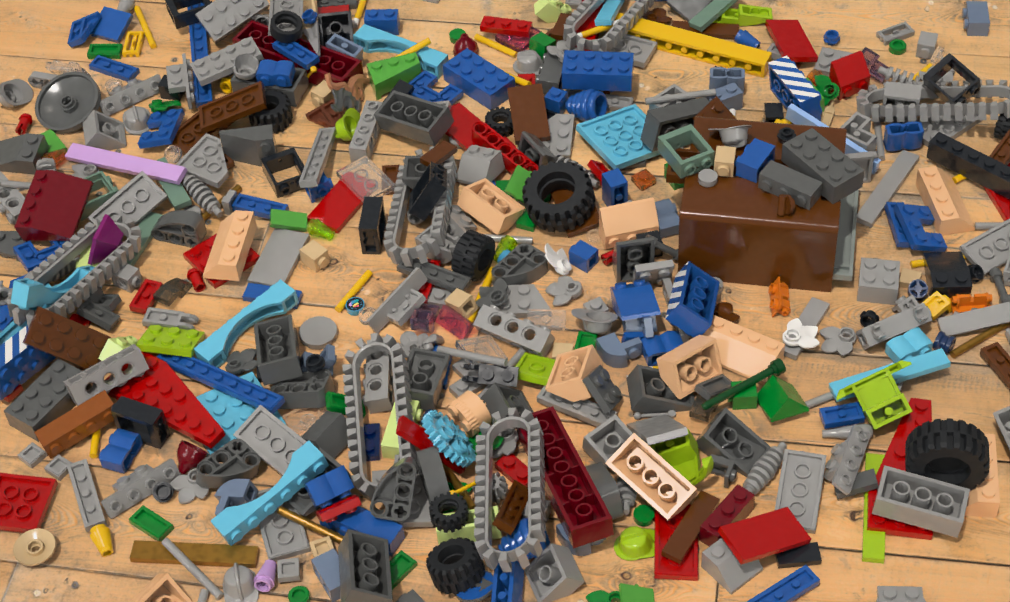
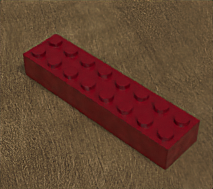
(337, 64)
(569, 484)

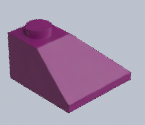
(105, 241)

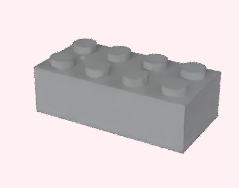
(227, 16)
(921, 501)

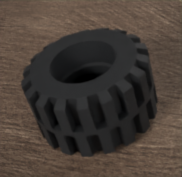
(277, 112)
(473, 255)
(455, 565)

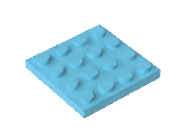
(618, 136)
(229, 411)

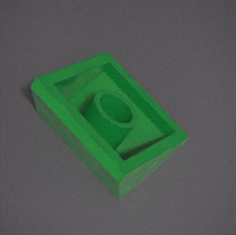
(780, 400)

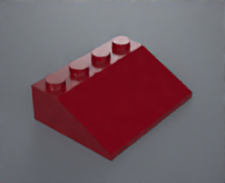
(52, 206)

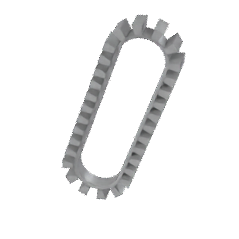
(613, 36)
(866, 98)
(439, 222)
(88, 283)
(354, 410)
(483, 490)

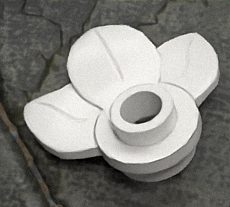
(558, 260)
(800, 335)

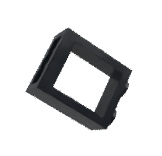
(187, 17)
(941, 68)
(288, 159)
(428, 191)
(372, 225)
(141, 419)

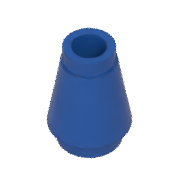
(747, 39)

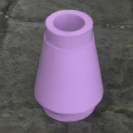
(265, 577)

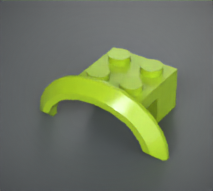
(880, 396)
(683, 456)

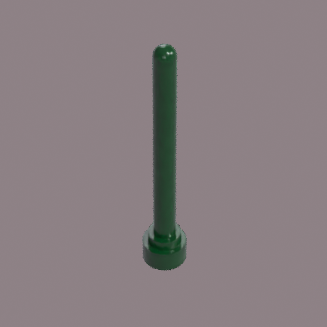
(776, 368)

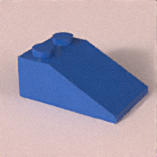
(634, 300)

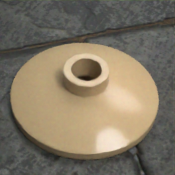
(33, 540)

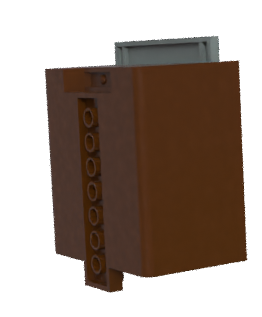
(736, 227)

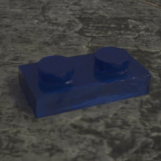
(372, 441)

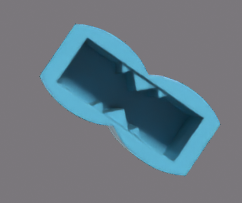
(908, 345)

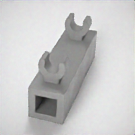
(894, 326)

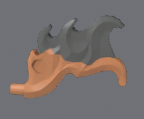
(349, 94)

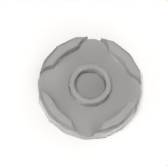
(318, 332)

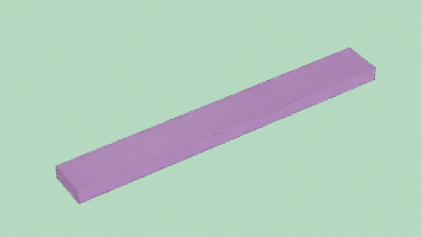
(126, 163)

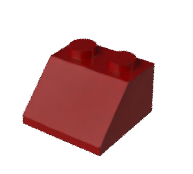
(850, 74)

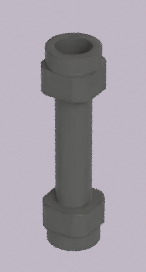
(664, 248)
(996, 277)

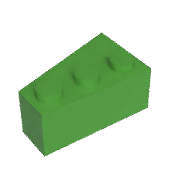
(387, 72)

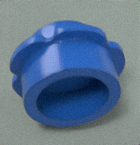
(309, 16)
(831, 37)

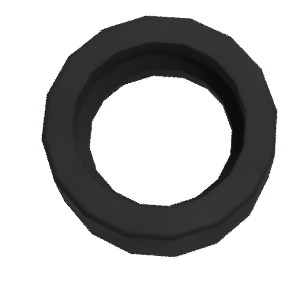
(286, 17)

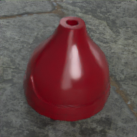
(463, 43)
(189, 456)

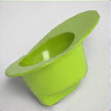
(347, 124)
(635, 543)

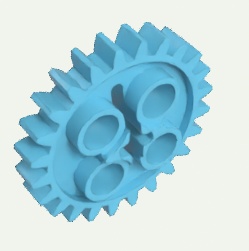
(448, 438)

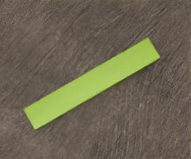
(873, 541)

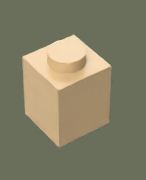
(321, 94)
(725, 161)
(314, 256)
(461, 302)

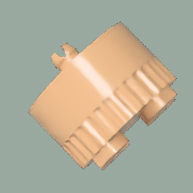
(468, 413)

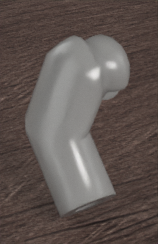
(427, 343)

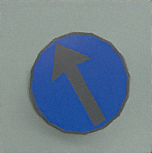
(480, 591)

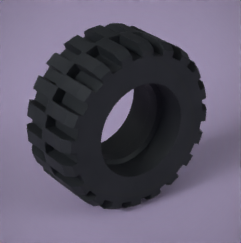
(552, 178)
(948, 452)

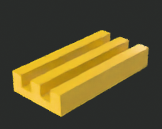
(132, 51)

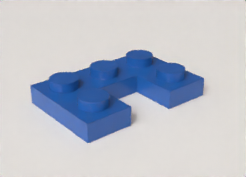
(423, 84)
(168, 125)
(911, 220)
(31, 257)

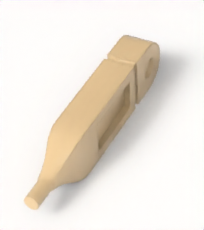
(828, 114)

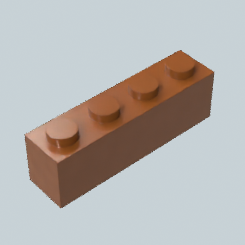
(76, 424)

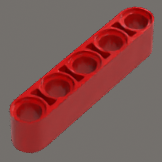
(487, 137)

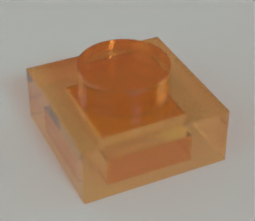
(643, 179)

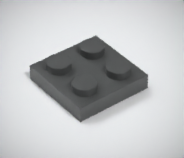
(602, 389)

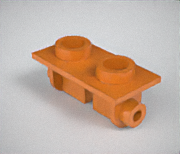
(779, 298)
(965, 302)

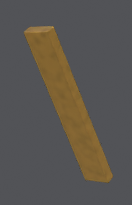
(198, 553)

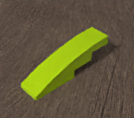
(745, 15)

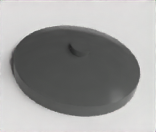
(67, 102)

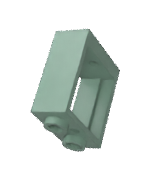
(679, 138)
(100, 180)

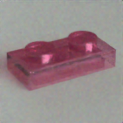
(454, 322)

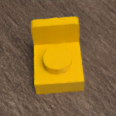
(938, 304)

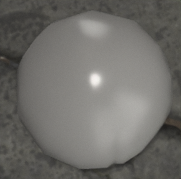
(245, 66)

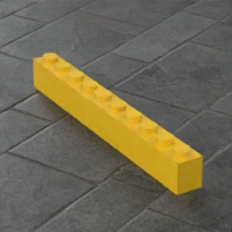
(702, 47)

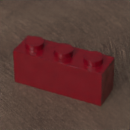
(733, 508)

